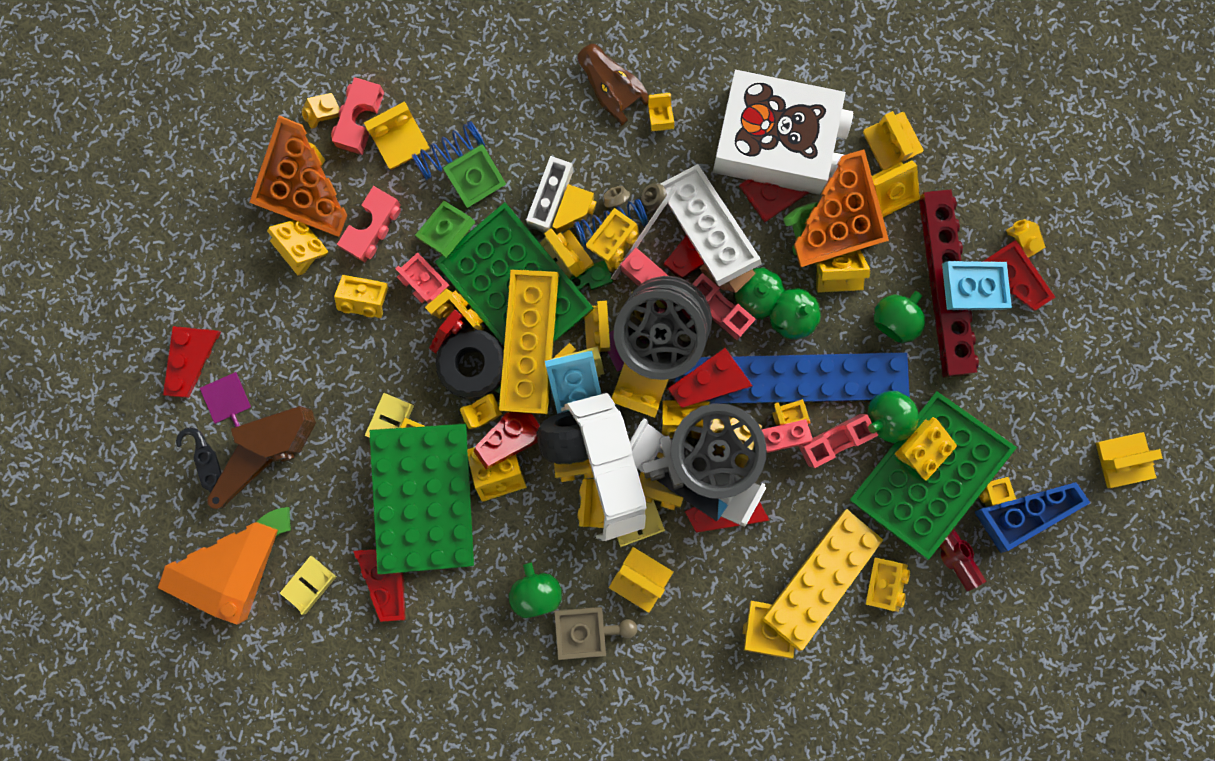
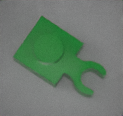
(595, 276)

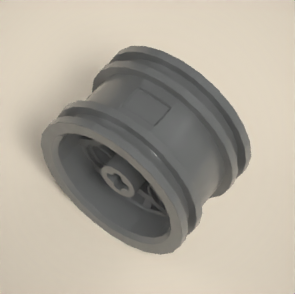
(663, 328)
(717, 463)

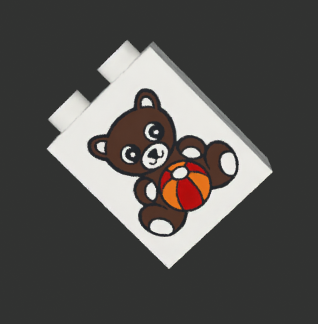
(781, 132)

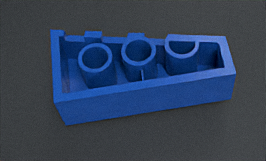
(1025, 517)

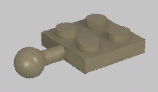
(583, 632)

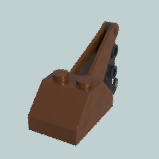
(258, 446)

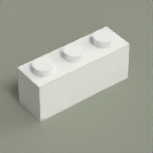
(549, 194)

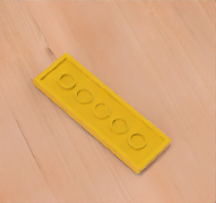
(528, 341)
(822, 580)

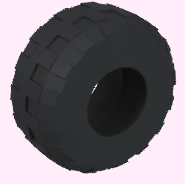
(452, 351)
(561, 439)

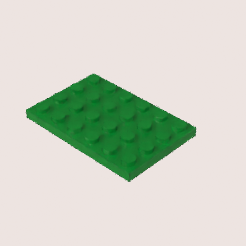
(483, 266)
(421, 498)
(928, 510)

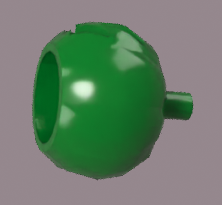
(760, 293)
(795, 314)
(900, 317)
(892, 416)
(535, 593)

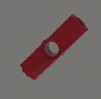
(959, 556)

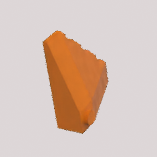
(295, 183)
(845, 216)
(223, 576)

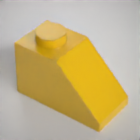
(574, 207)

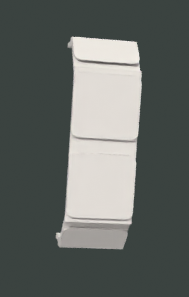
(645, 447)
(611, 465)

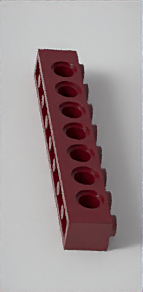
(929, 204)

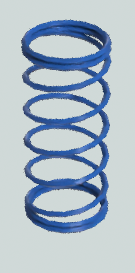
(470, 126)
(638, 209)

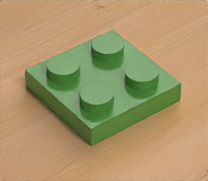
(474, 175)
(445, 228)

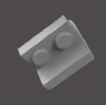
(657, 468)

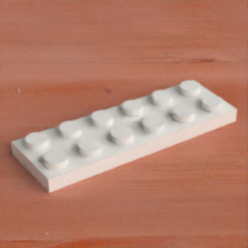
(710, 226)

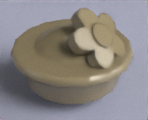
(653, 196)
(616, 197)

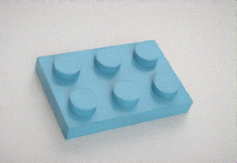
(976, 285)
(572, 378)

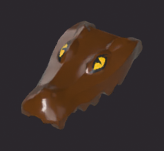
(612, 84)

